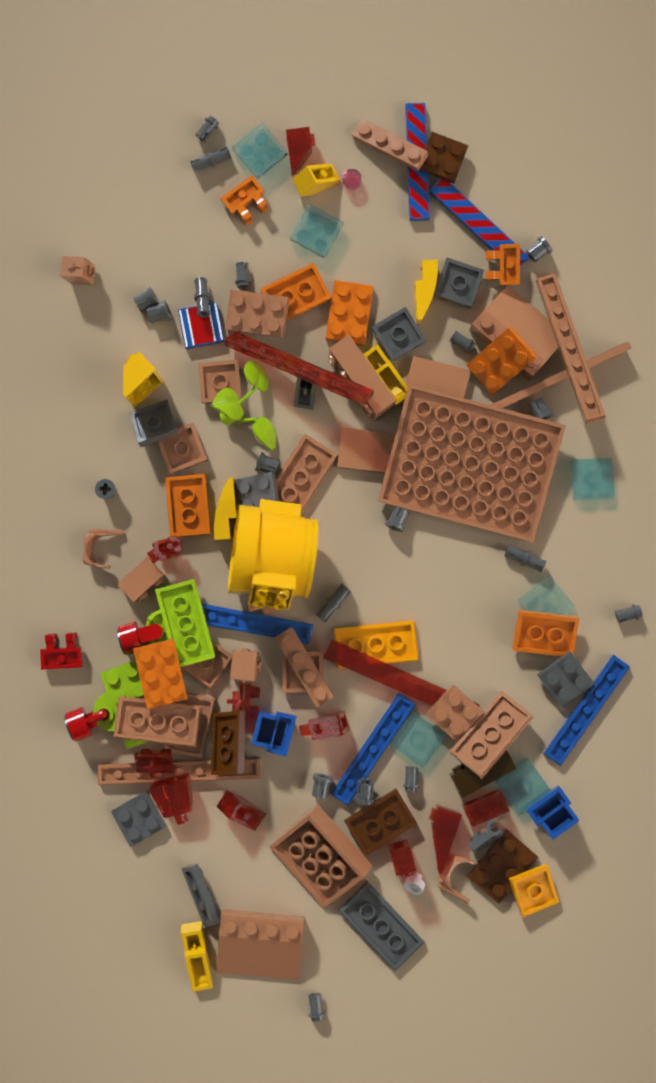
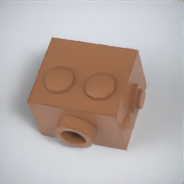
(77, 270)
(245, 665)

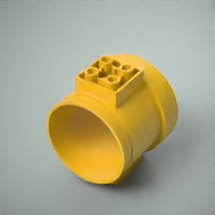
(272, 554)

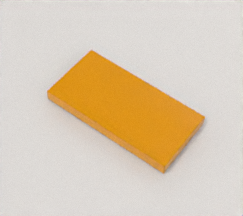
(385, 641)

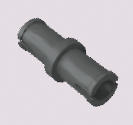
(210, 159)
(202, 297)
(525, 558)
(333, 602)

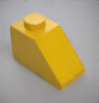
(315, 179)

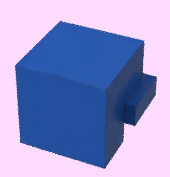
(274, 731)
(553, 813)

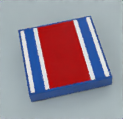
(201, 331)

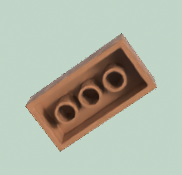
(355, 367)

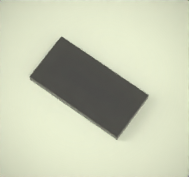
(381, 925)

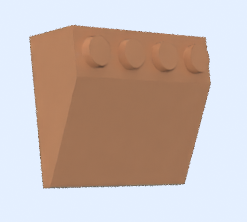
(530, 324)
(321, 856)
(260, 944)

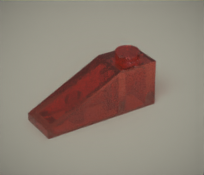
(443, 828)

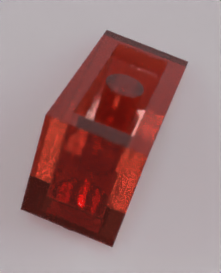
(299, 147)
(240, 810)

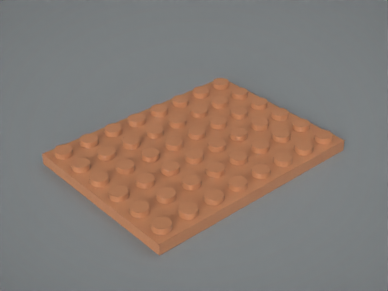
(471, 463)

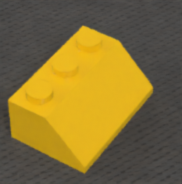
(139, 379)

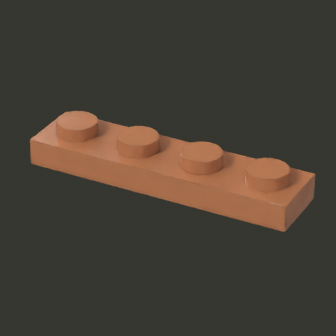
(390, 145)
(304, 667)

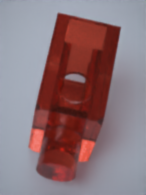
(333, 725)
(173, 797)

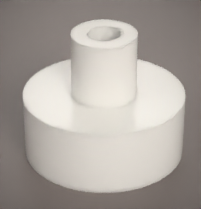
(414, 884)

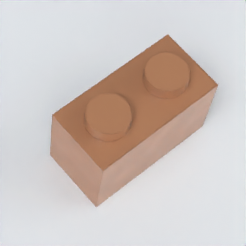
(141, 580)

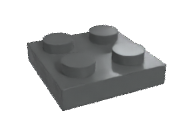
(458, 283)
(398, 334)
(153, 423)
(257, 487)
(565, 679)
(138, 818)

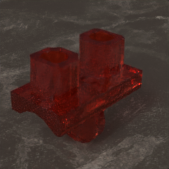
(165, 549)
(241, 700)
(154, 762)

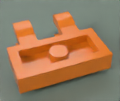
(243, 195)
(509, 264)

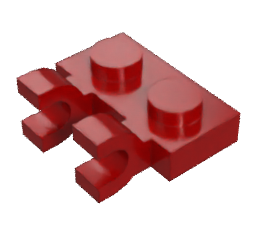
(61, 657)

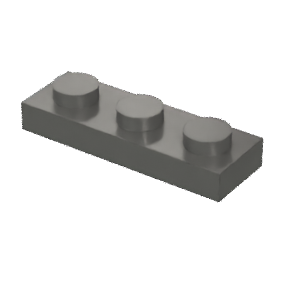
(201, 895)

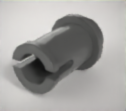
(207, 128)
(242, 275)
(462, 342)
(629, 613)
(411, 779)
(316, 1011)

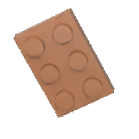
(257, 313)

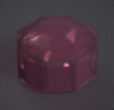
(351, 179)

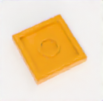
(534, 890)

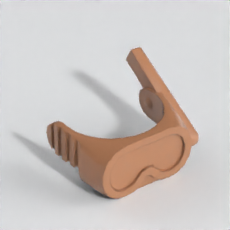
(89, 541)
(444, 878)

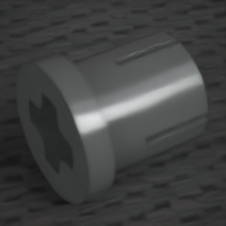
(539, 249)
(149, 297)
(159, 312)
(541, 412)
(266, 464)
(102, 484)
(397, 519)
(321, 785)
(364, 792)

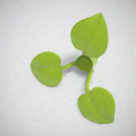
(231, 410)

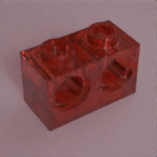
(485, 807)
(402, 858)

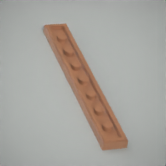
(570, 348)
(560, 376)
(198, 769)

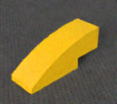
(425, 288)
(387, 373)
(225, 511)
(196, 956)

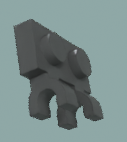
(480, 841)

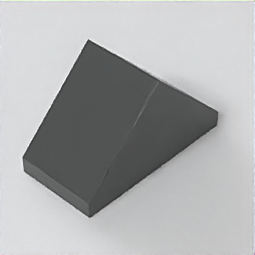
(304, 394)

